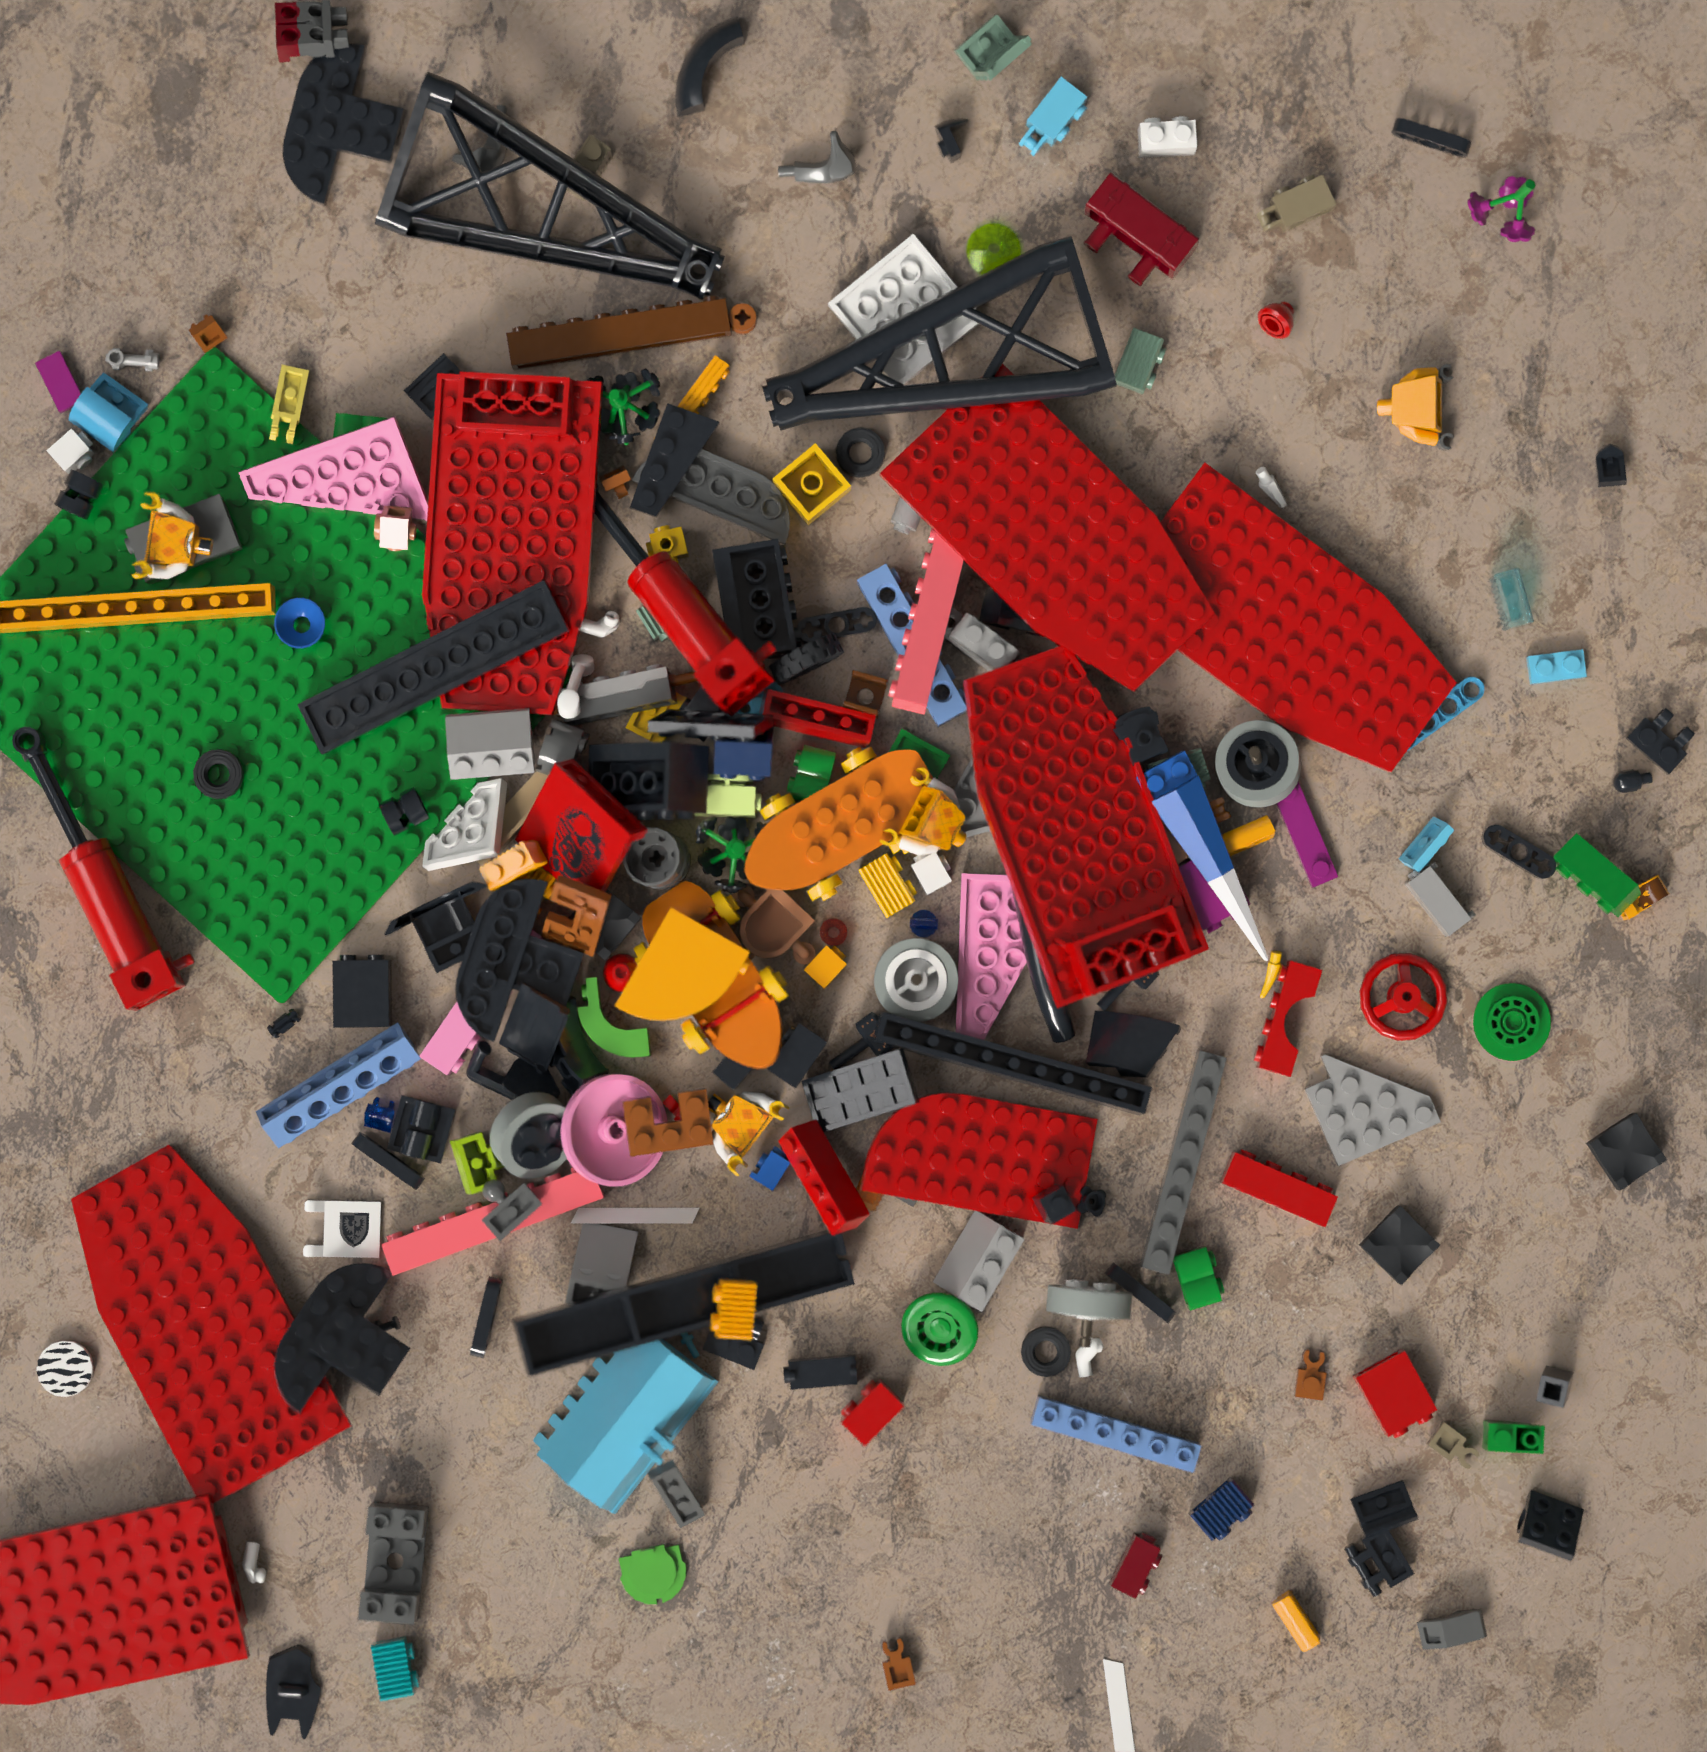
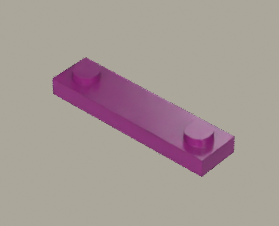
(1306, 838)

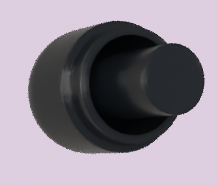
(1631, 780)

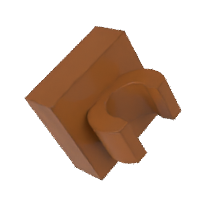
(207, 333)
(615, 480)

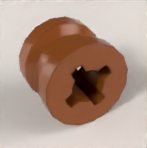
(742, 324)
(1219, 811)

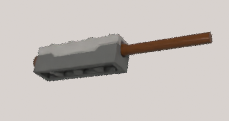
(627, 693)

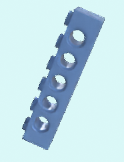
(871, 587)
(324, 1085)
(1115, 1433)

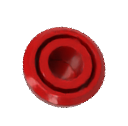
(1277, 319)
(618, 971)

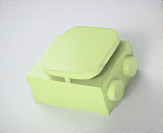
(732, 797)

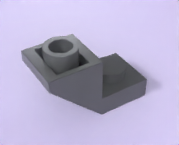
(1453, 1630)

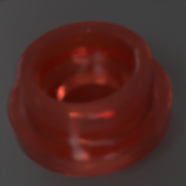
(833, 922)

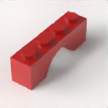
(1297, 983)

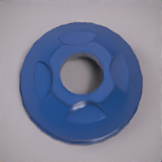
(289, 613)

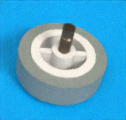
(916, 979)
(1088, 1303)

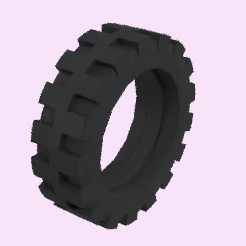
(806, 658)

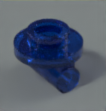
(923, 923)

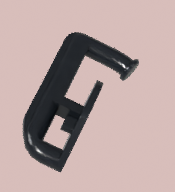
(518, 1081)

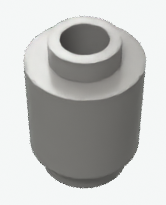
(904, 517)

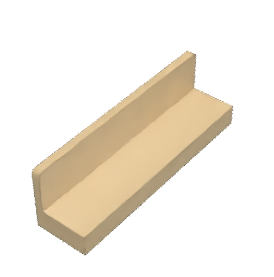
(518, 809)

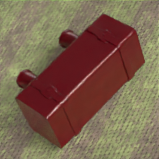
(1141, 227)

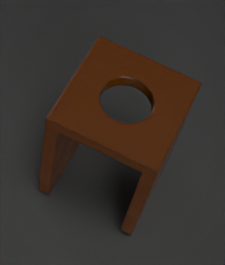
(865, 681)

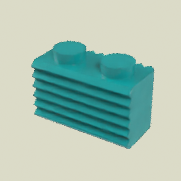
(394, 1668)

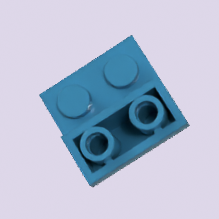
(107, 411)

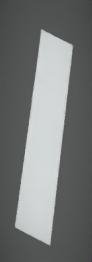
(635, 1215)
(1118, 1706)

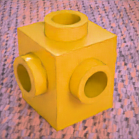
(664, 535)

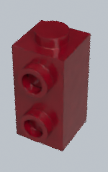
(1136, 1564)

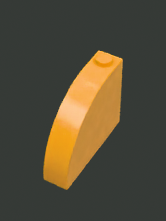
(682, 971)

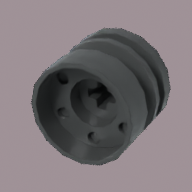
(642, 857)

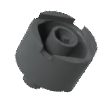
(562, 744)

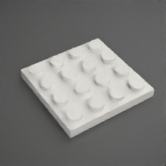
(892, 289)

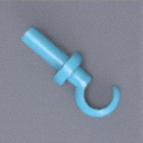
(687, 1339)

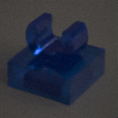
(379, 1117)

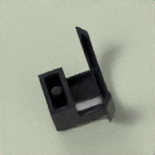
(442, 925)

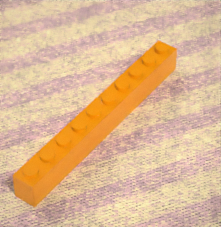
(137, 608)

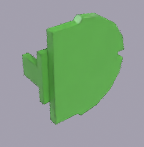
(653, 1573)

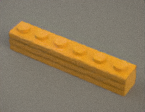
(705, 385)

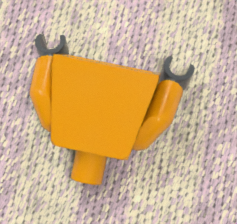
(1418, 405)

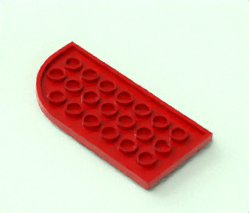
(980, 1155)

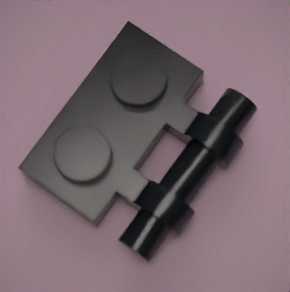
(1387, 1557)

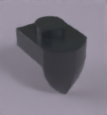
(947, 143)
(1610, 466)

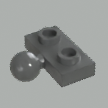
(510, 1210)

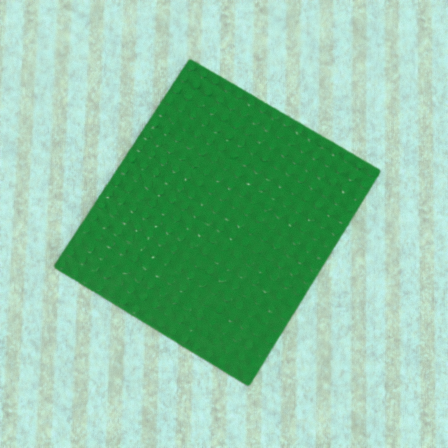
(135, 705)

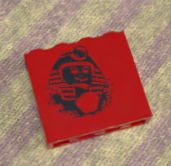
(580, 827)

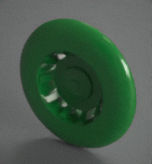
(1512, 1022)
(945, 1318)

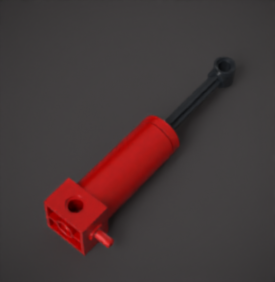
(719, 658)
(107, 898)

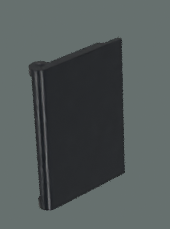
(534, 1027)

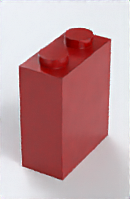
(1395, 1394)

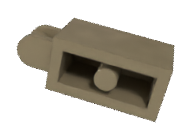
(1298, 204)

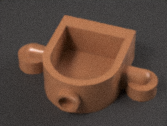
(774, 925)

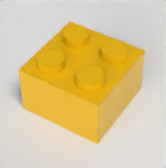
(812, 484)

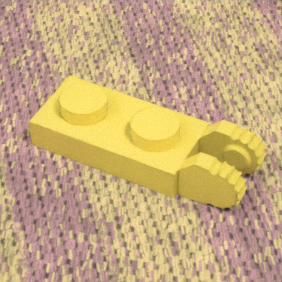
(288, 400)

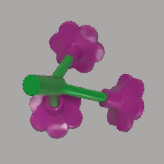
(1513, 194)

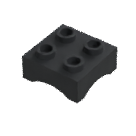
(618, 924)
(1626, 1151)
(1399, 1244)

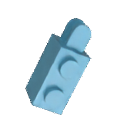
(1054, 115)

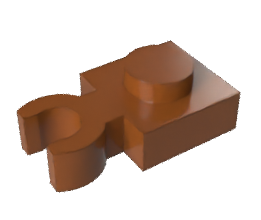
(1310, 1381)
(897, 1669)

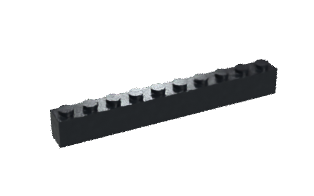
(1012, 1064)

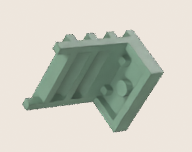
(991, 49)

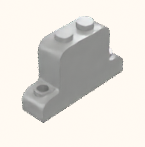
(980, 642)

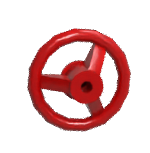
(1403, 996)

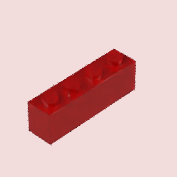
(818, 718)
(824, 1177)
(1278, 1188)

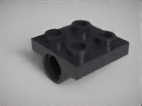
(421, 1129)
(1550, 1525)

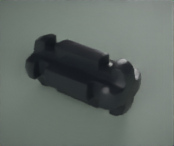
(283, 1023)

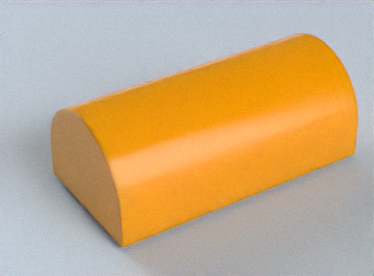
(1248, 835)
(1296, 1621)

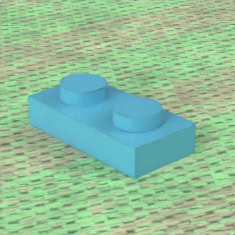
(1556, 666)
(1426, 844)

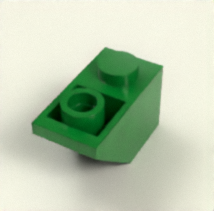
(1513, 1437)

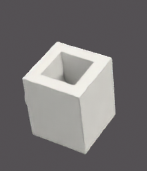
(72, 451)
(931, 871)

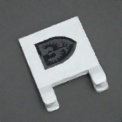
(349, 1229)

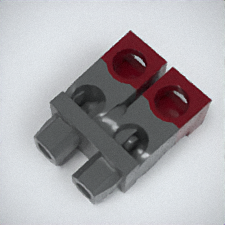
(308, 29)

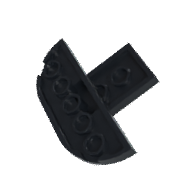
(332, 120)
(505, 955)
(336, 1334)

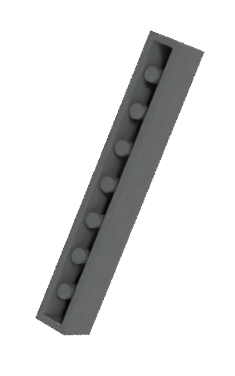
(1183, 1162)

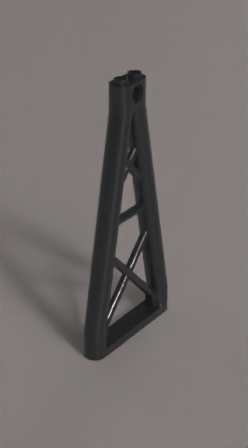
(405, 219)
(894, 397)

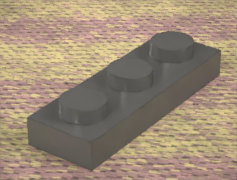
(676, 1493)

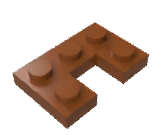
(591, 910)
(650, 1138)

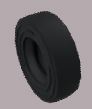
(860, 469)
(213, 757)
(1050, 1368)

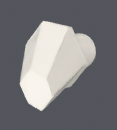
(1270, 486)

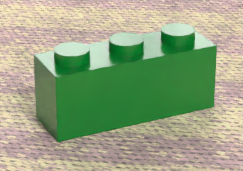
(1596, 876)

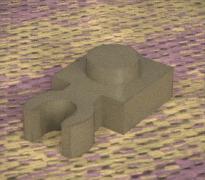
(1449, 1443)

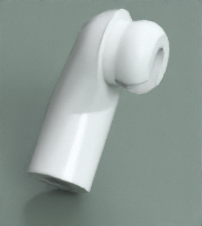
(603, 626)
(1084, 1357)
(250, 1563)

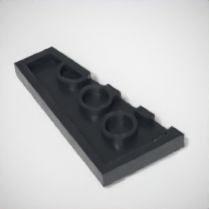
(673, 451)

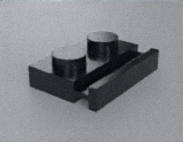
(423, 388)
(1384, 1509)

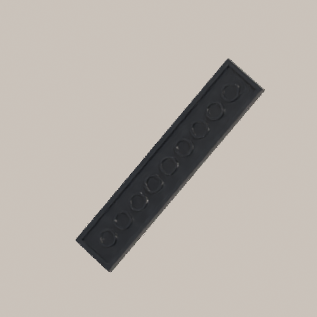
(433, 667)

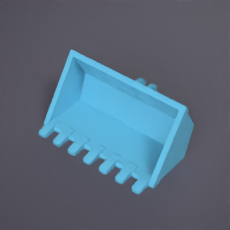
(624, 1421)

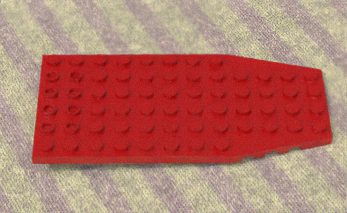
(509, 511)
(1053, 534)
(1301, 628)
(1076, 828)
(197, 1324)
(117, 1602)

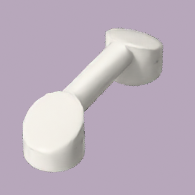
(569, 700)

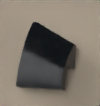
(1128, 1042)

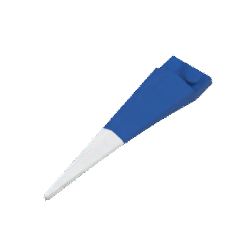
(1189, 818)

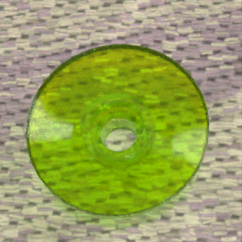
(978, 247)

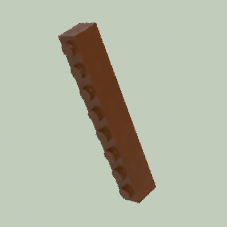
(618, 333)

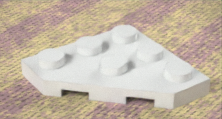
(471, 830)

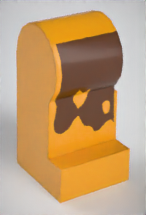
(1651, 892)

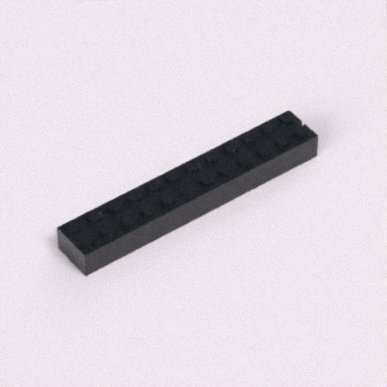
(677, 1302)

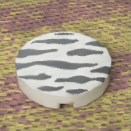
(65, 1368)

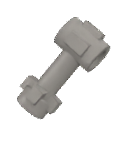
(119, 360)

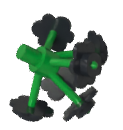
(620, 397)
(733, 839)

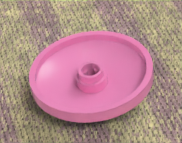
(596, 1130)

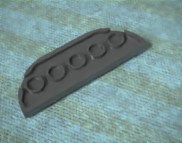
(733, 495)

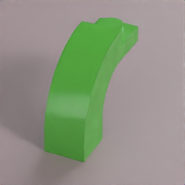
(610, 1038)

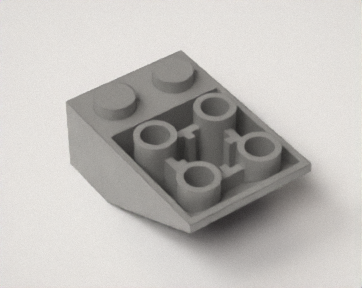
(601, 1260)

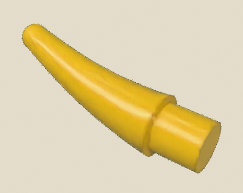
(1272, 972)

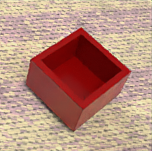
(871, 1412)

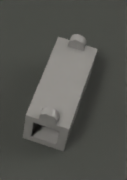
(1437, 900)

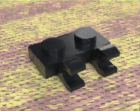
(1658, 746)
(740, 1351)

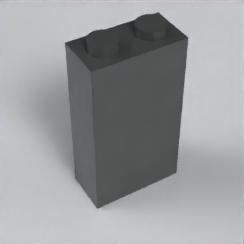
(213, 523)

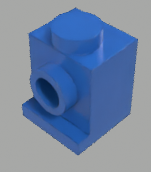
(771, 1168)

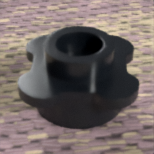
(1098, 1204)

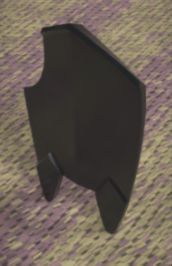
(291, 1689)

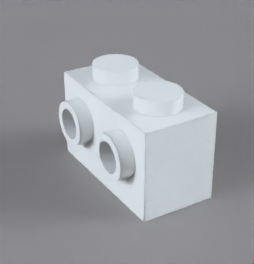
(1167, 137)

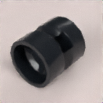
(78, 484)
(403, 811)

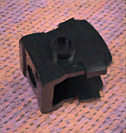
(1143, 733)

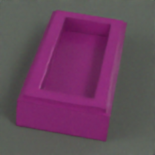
(59, 381)

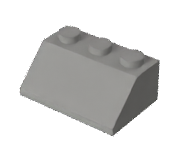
(490, 743)
(978, 1260)

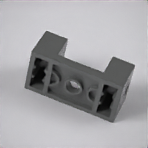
(390, 1592)

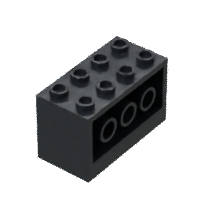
(739, 591)
(653, 777)

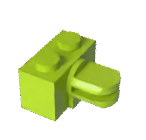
(474, 1161)

